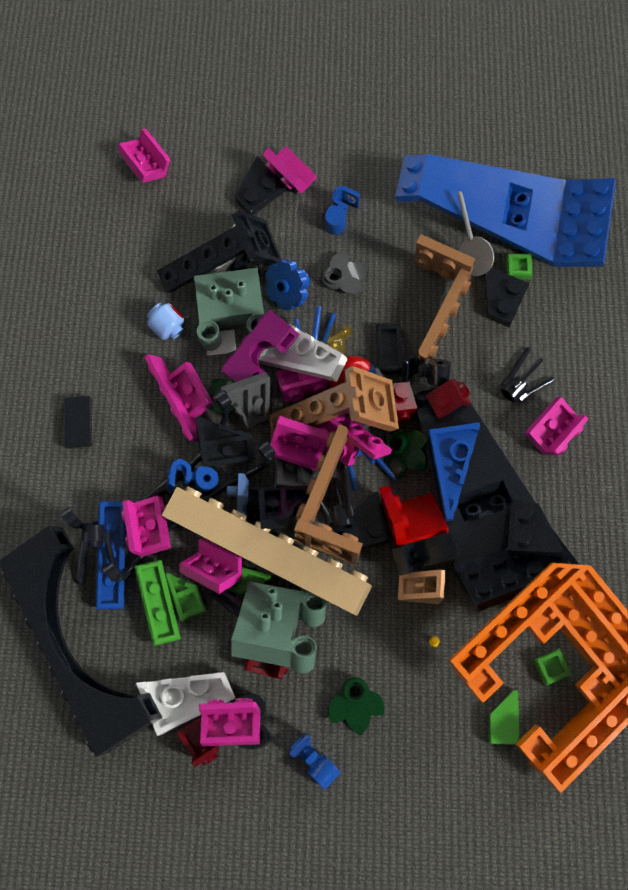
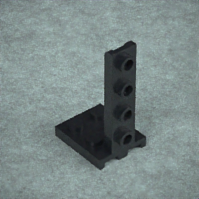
(248, 236)

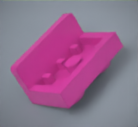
(145, 157)
(292, 169)
(298, 385)
(555, 427)
(298, 442)
(145, 526)
(213, 566)
(230, 722)

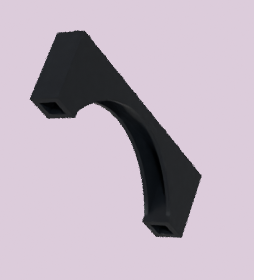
(102, 713)

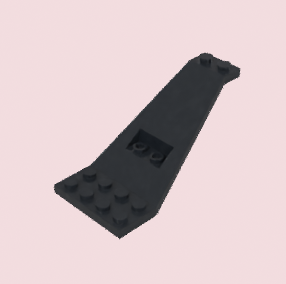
(484, 514)

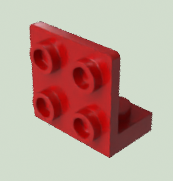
(412, 518)

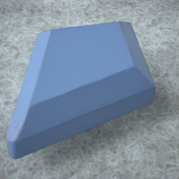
(240, 492)

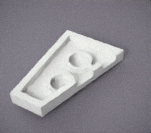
(180, 697)

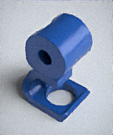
(336, 213)
(203, 479)
(320, 767)

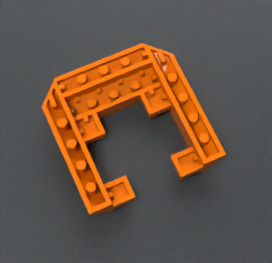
(597, 626)

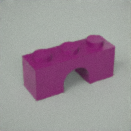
(269, 333)

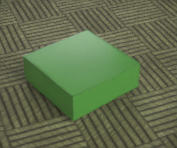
(519, 266)
(552, 667)

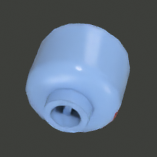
(165, 321)

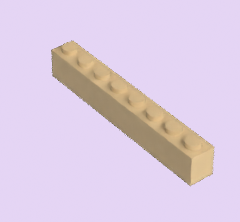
(267, 550)

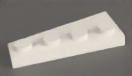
(306, 357)

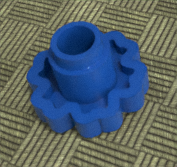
(287, 284)

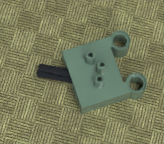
(228, 301)
(269, 624)

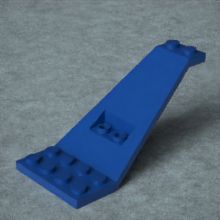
(559, 218)

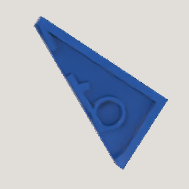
(451, 456)

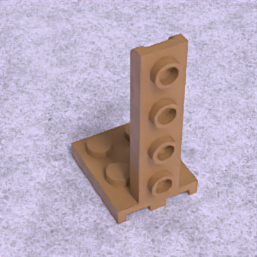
(450, 265)
(363, 395)
(320, 535)

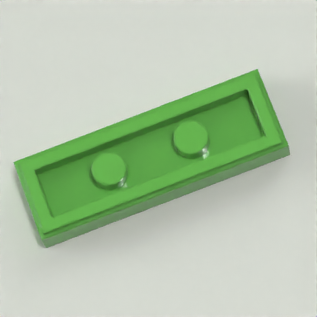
(157, 603)

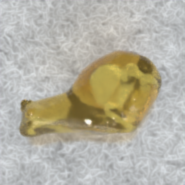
(338, 340)

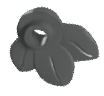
(348, 274)

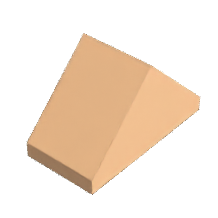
(422, 587)

